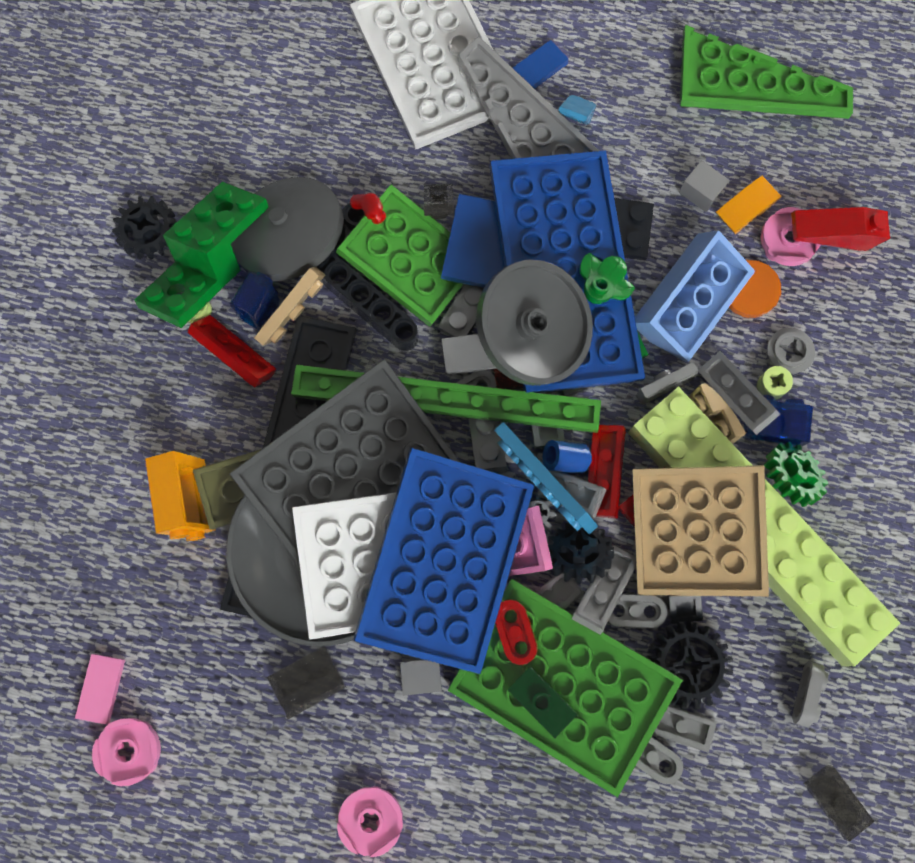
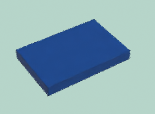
(474, 243)

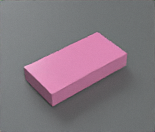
(100, 689)

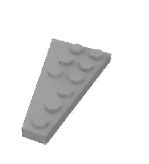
(517, 111)

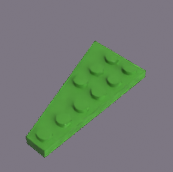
(747, 80)

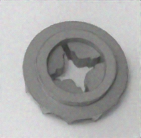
(803, 348)

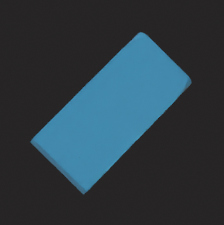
(578, 109)

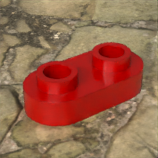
(515, 632)

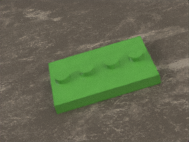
(403, 256)

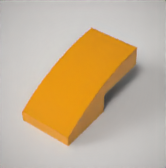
(748, 204)

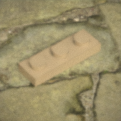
(291, 307)

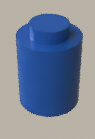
(566, 456)

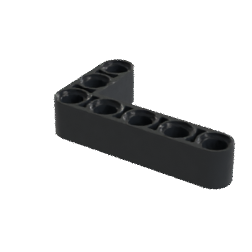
(375, 302)

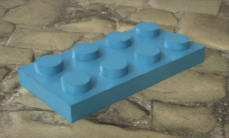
(548, 483)

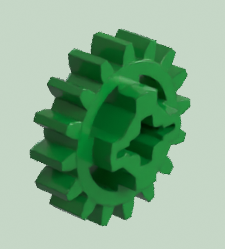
(796, 474)

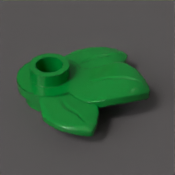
(606, 275)

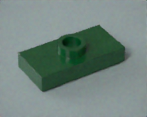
(542, 702)

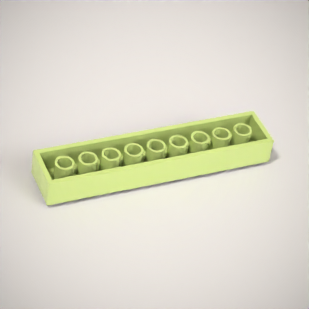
(800, 564)

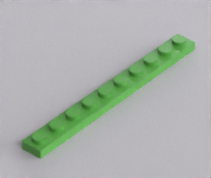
(465, 400)

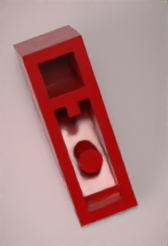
(842, 227)

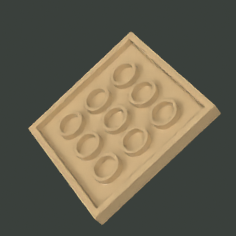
(701, 531)

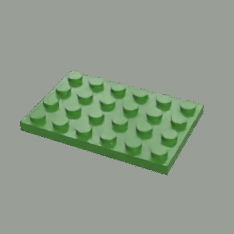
(604, 681)

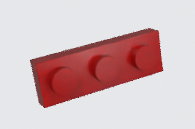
(231, 350)
(607, 465)

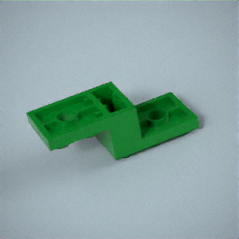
(201, 254)

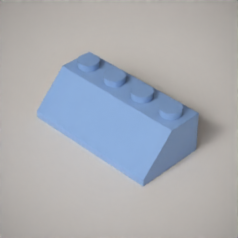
(694, 295)

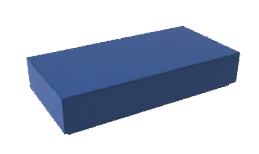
(541, 64)

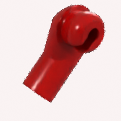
(371, 206)

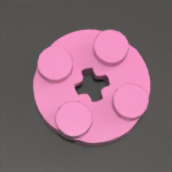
(777, 247)
(115, 767)
(351, 816)

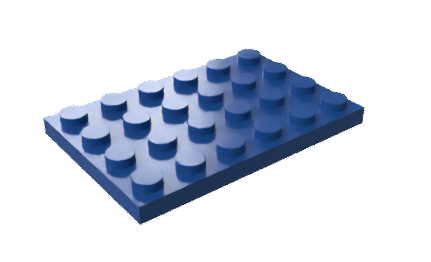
(444, 561)

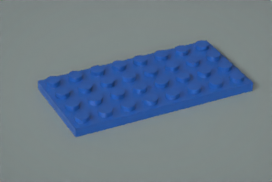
(557, 214)

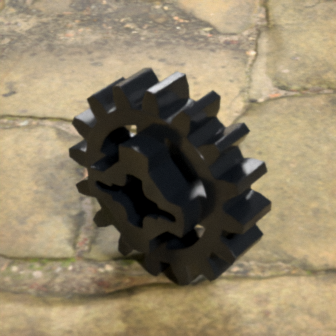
(145, 227)
(594, 557)

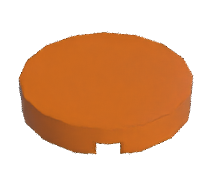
(759, 293)

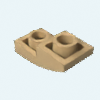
(718, 412)

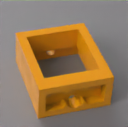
(176, 496)

